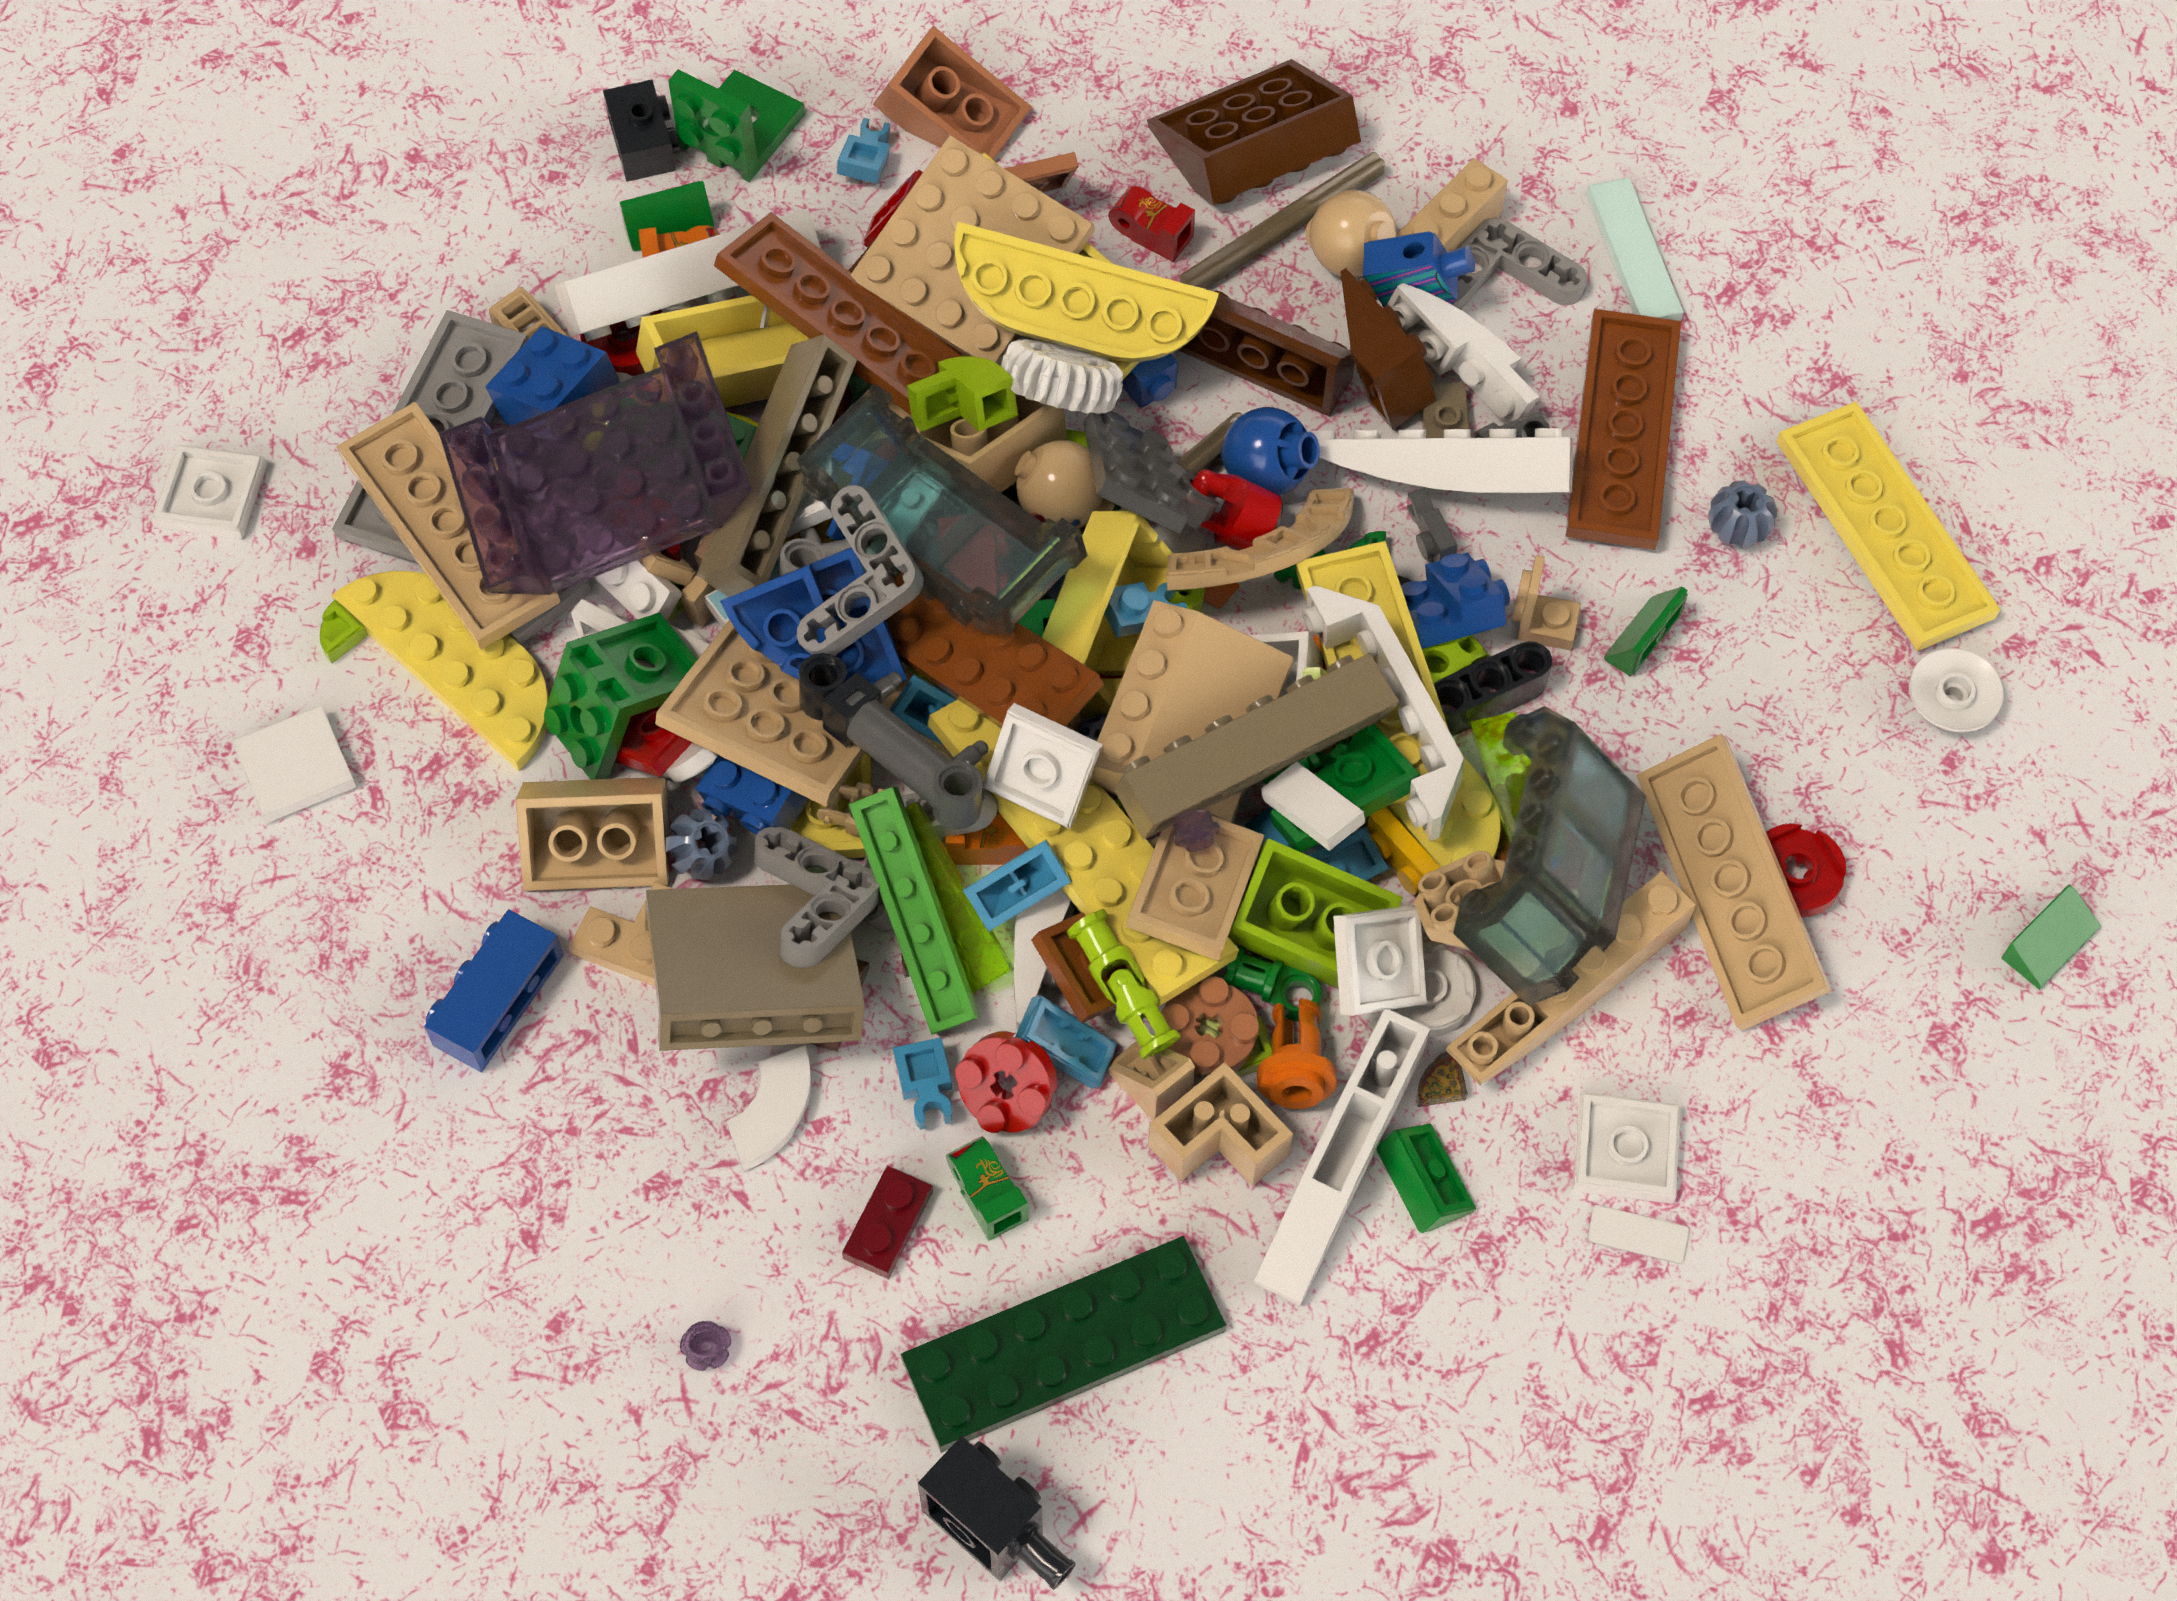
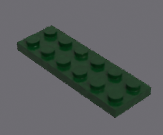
(1062, 1343)

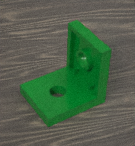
(721, 119)
(605, 686)

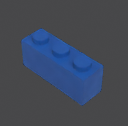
(493, 990)

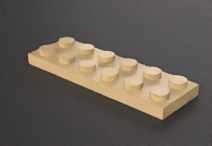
(412, 486)
(1735, 881)

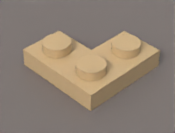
(616, 942)

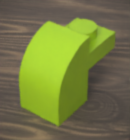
(963, 388)

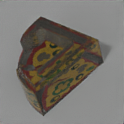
(1441, 1082)

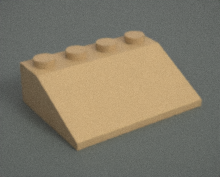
(1178, 683)

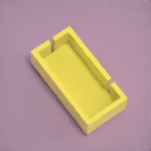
(738, 351)
(1119, 553)

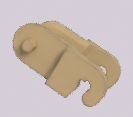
(830, 815)

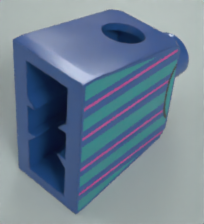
(1418, 262)

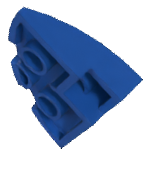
(772, 611)

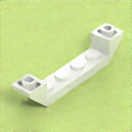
(1343, 618)

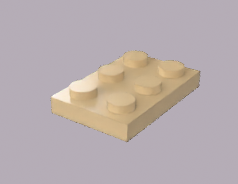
(1195, 894)

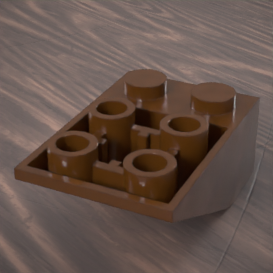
(1385, 356)

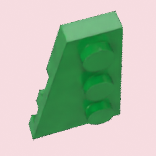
(1365, 772)

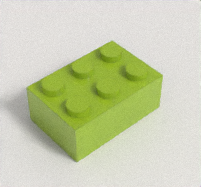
(1292, 907)

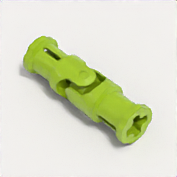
(1133, 1000)

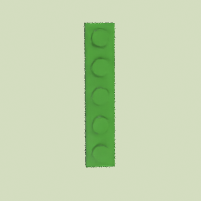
(914, 910)

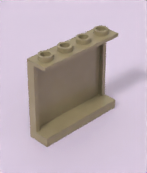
(725, 975)

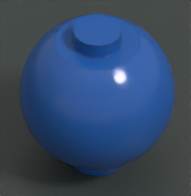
(1270, 449)

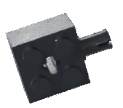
(990, 1513)

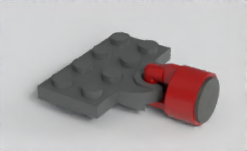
(1141, 476)

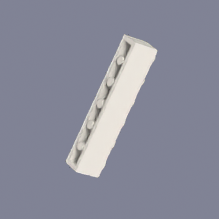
(655, 283)

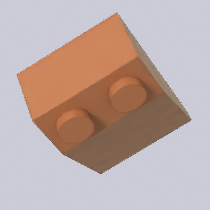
(951, 94)

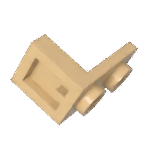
(1543, 617)

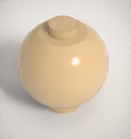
(1344, 226)
(1059, 483)

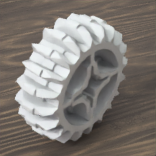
(1062, 376)

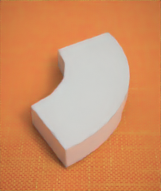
(776, 1108)

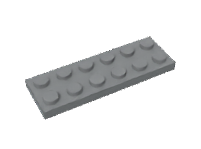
(450, 392)

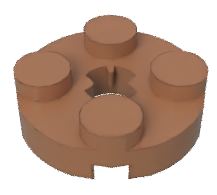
(1216, 1002)

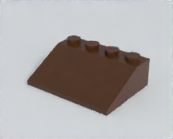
(1257, 130)

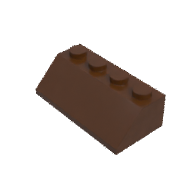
(1273, 354)

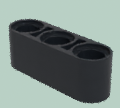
(1500, 673)

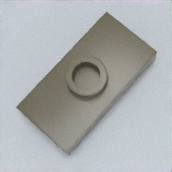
(1447, 411)

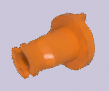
(1297, 1073)

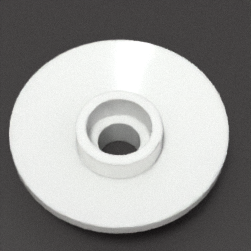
(1961, 675)

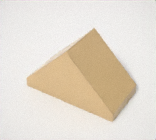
(1153, 1081)

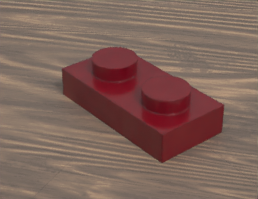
(887, 1222)

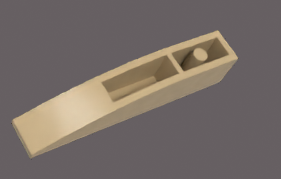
(1514, 1029)

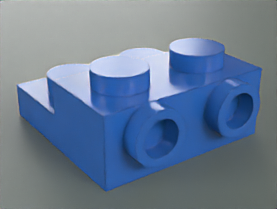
(1455, 600)
(748, 797)

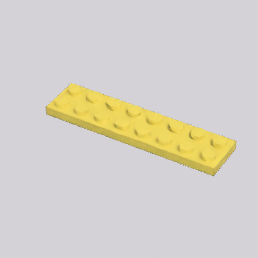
(1098, 853)

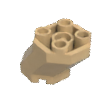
(1445, 888)

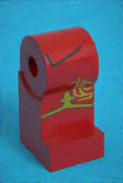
(1153, 222)

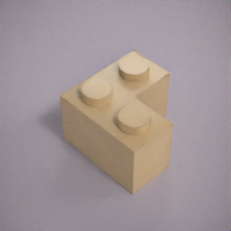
(1224, 1118)

